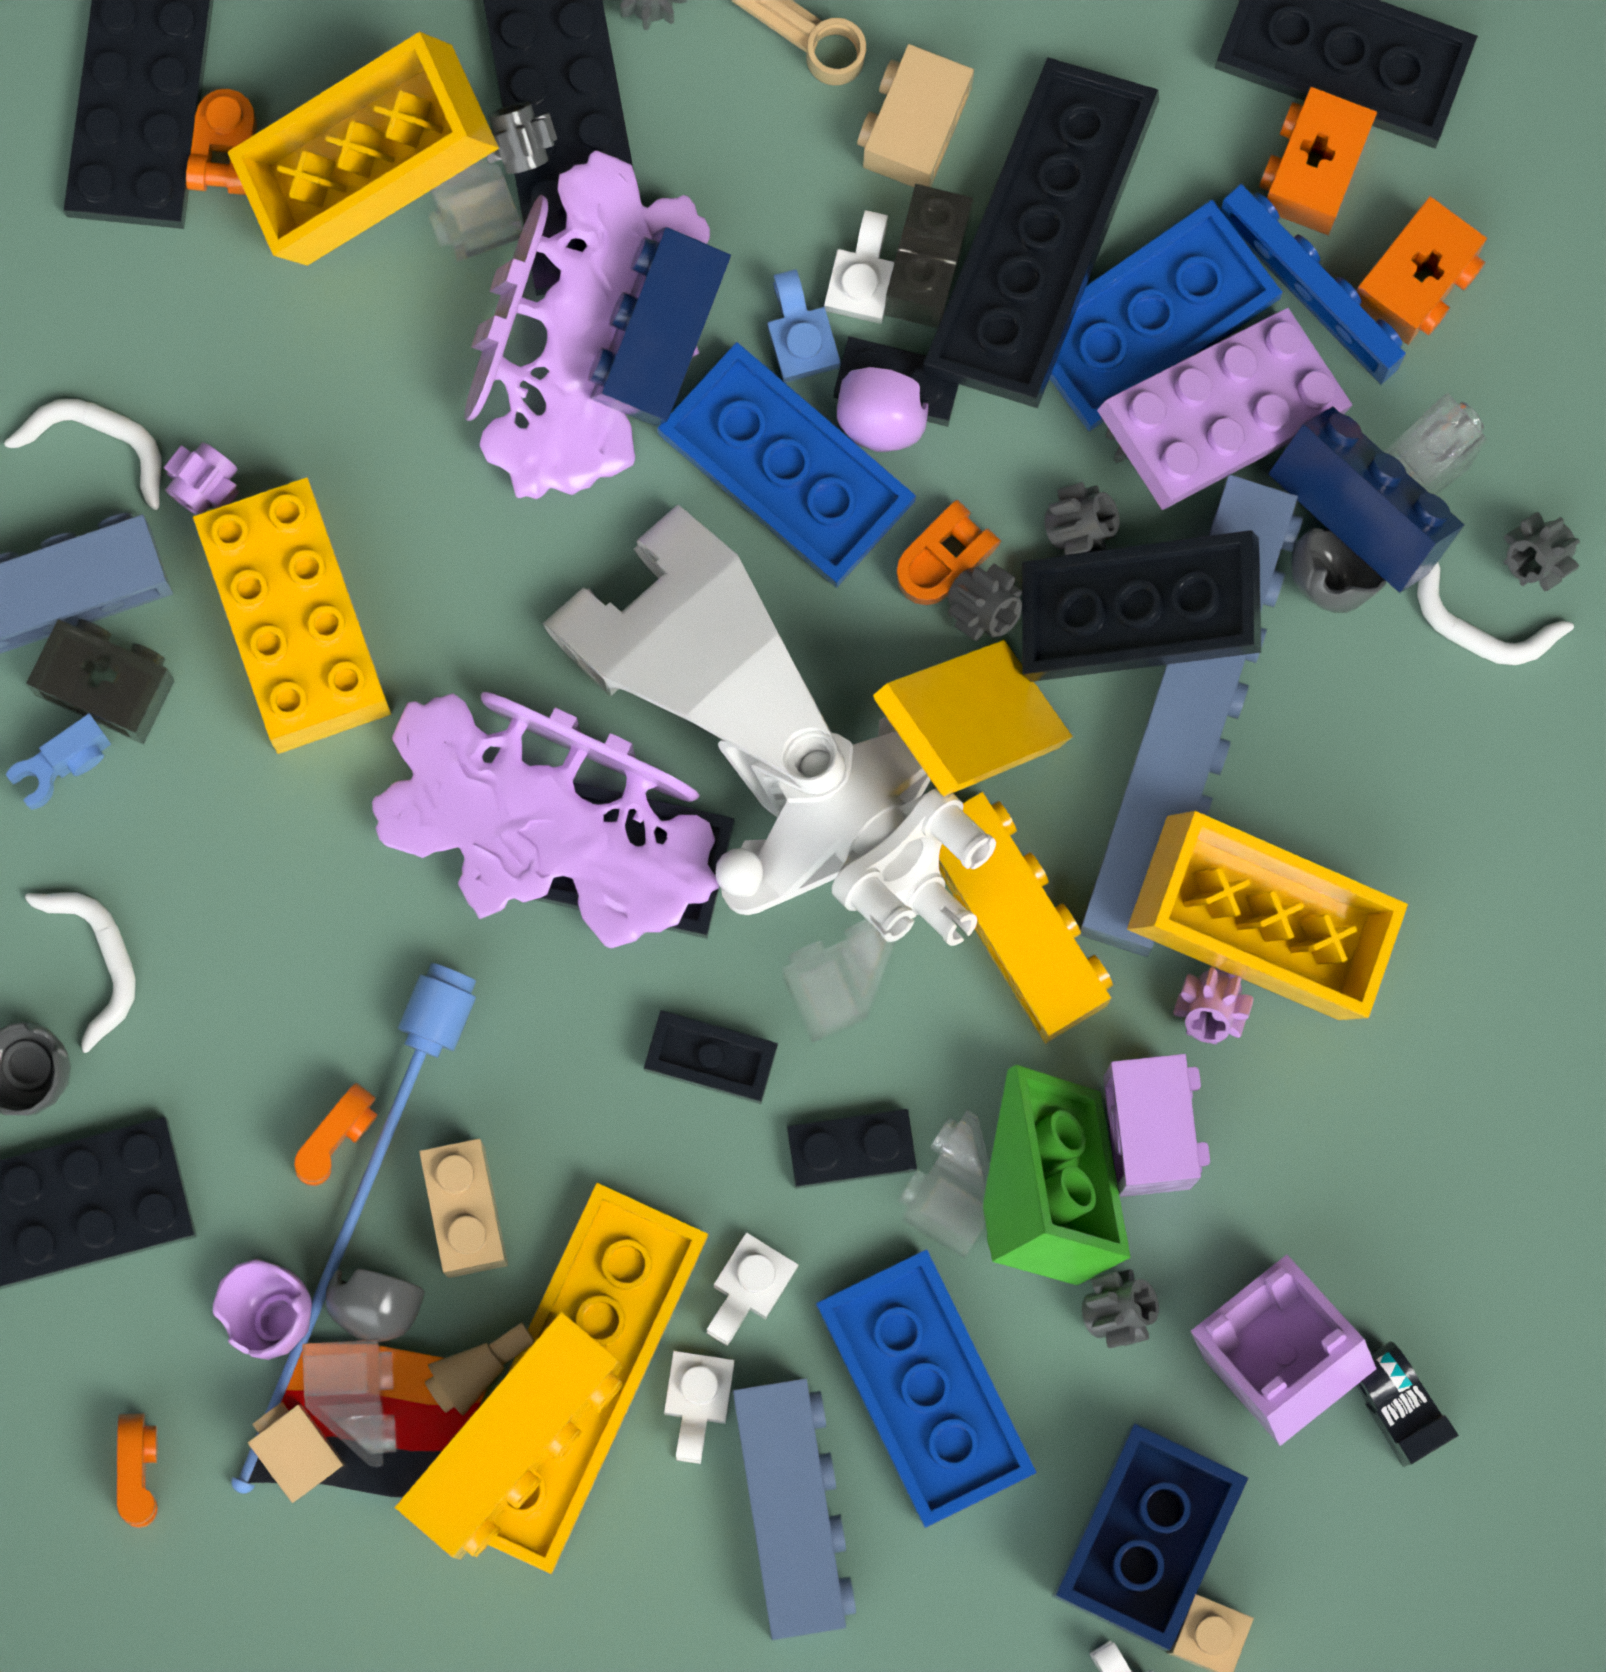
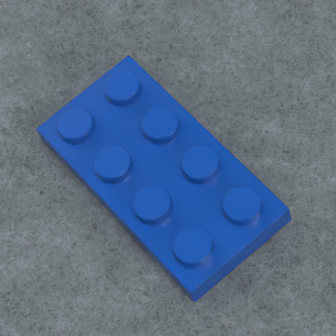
(1160, 310)
(786, 464)
(926, 1388)

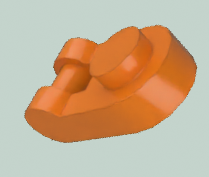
(220, 124)
(929, 568)
(347, 1119)
(135, 1447)

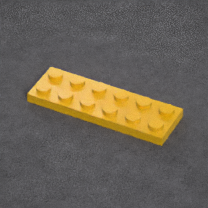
(621, 1289)

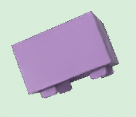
(1154, 1125)
(1283, 1349)

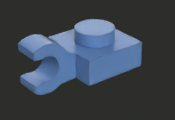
(802, 337)
(72, 751)

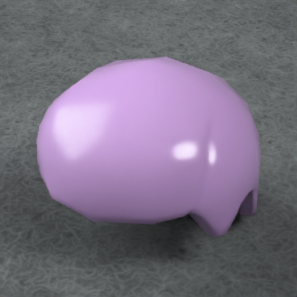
(881, 409)
(263, 1308)

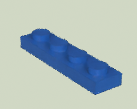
(1328, 299)

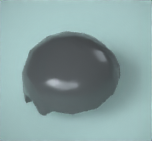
(1332, 572)
(32, 1068)
(373, 1304)

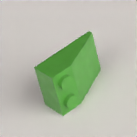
(1053, 1181)

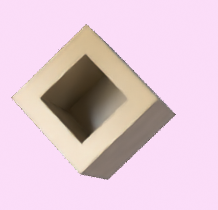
(294, 1450)
(1211, 1636)

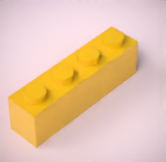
(1024, 930)

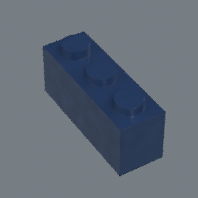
(658, 325)
(1366, 498)

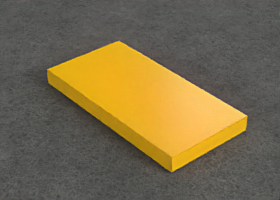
(972, 717)

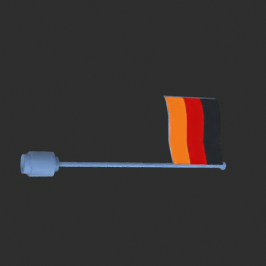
(423, 1430)

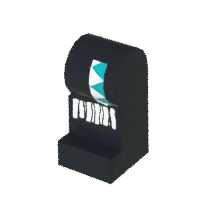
(1403, 1407)

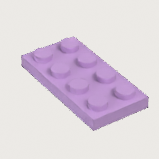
(1222, 408)

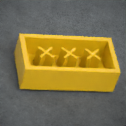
(362, 149)
(291, 615)
(1267, 916)
(511, 1437)

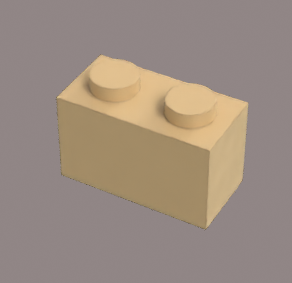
(916, 117)
(463, 1208)

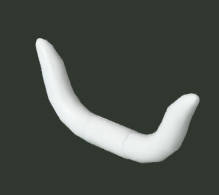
(103, 421)
(1478, 640)
(113, 952)

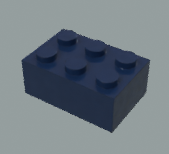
(1150, 1537)

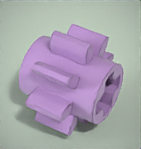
(201, 478)
(1213, 1006)

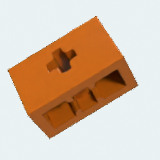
(1336, 132)
(1431, 240)

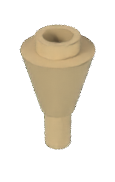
(466, 1375)

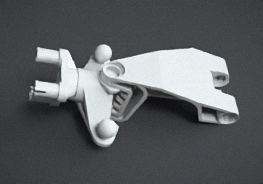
(841, 809)

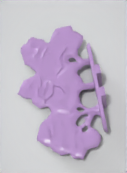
(575, 435)
(530, 825)

